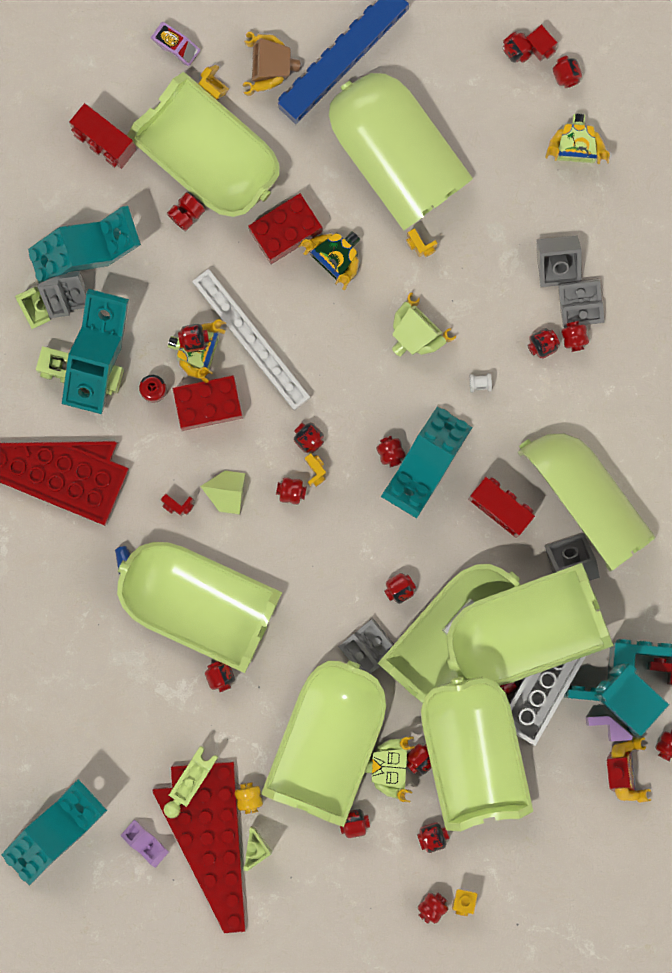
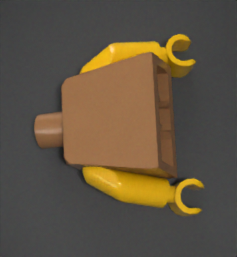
(270, 62)

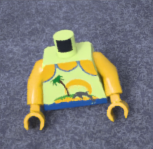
(577, 143)
(198, 363)

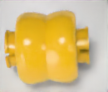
(248, 798)

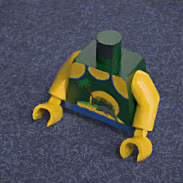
(335, 255)

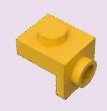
(211, 83)
(415, 242)
(316, 465)
(464, 902)

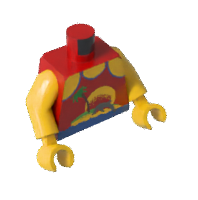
(622, 773)

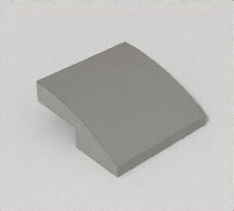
(63, 294)
(581, 302)
(367, 646)

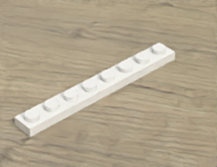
(251, 339)

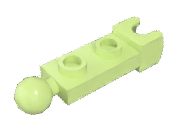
(189, 783)

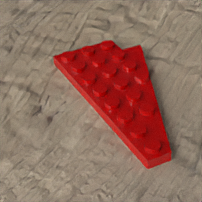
(66, 475)

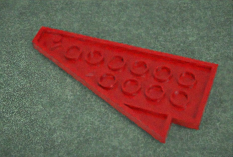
(210, 841)

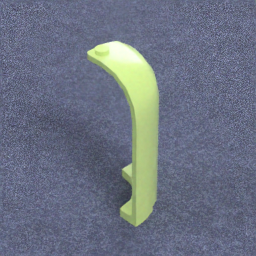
(396, 146)
(206, 148)
(589, 496)
(196, 602)
(528, 628)
(422, 651)
(328, 741)
(474, 753)

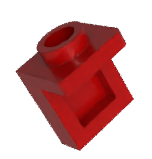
(171, 505)
(660, 665)

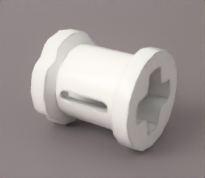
(480, 382)

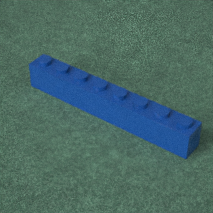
(340, 58)

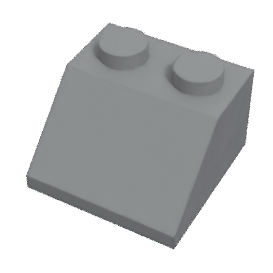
(559, 260)
(572, 552)

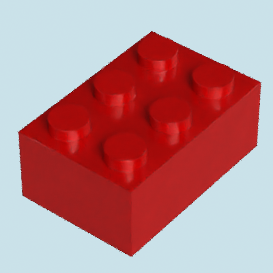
(102, 136)
(285, 228)
(207, 403)
(502, 506)

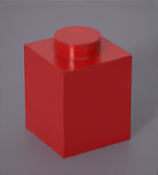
(542, 43)

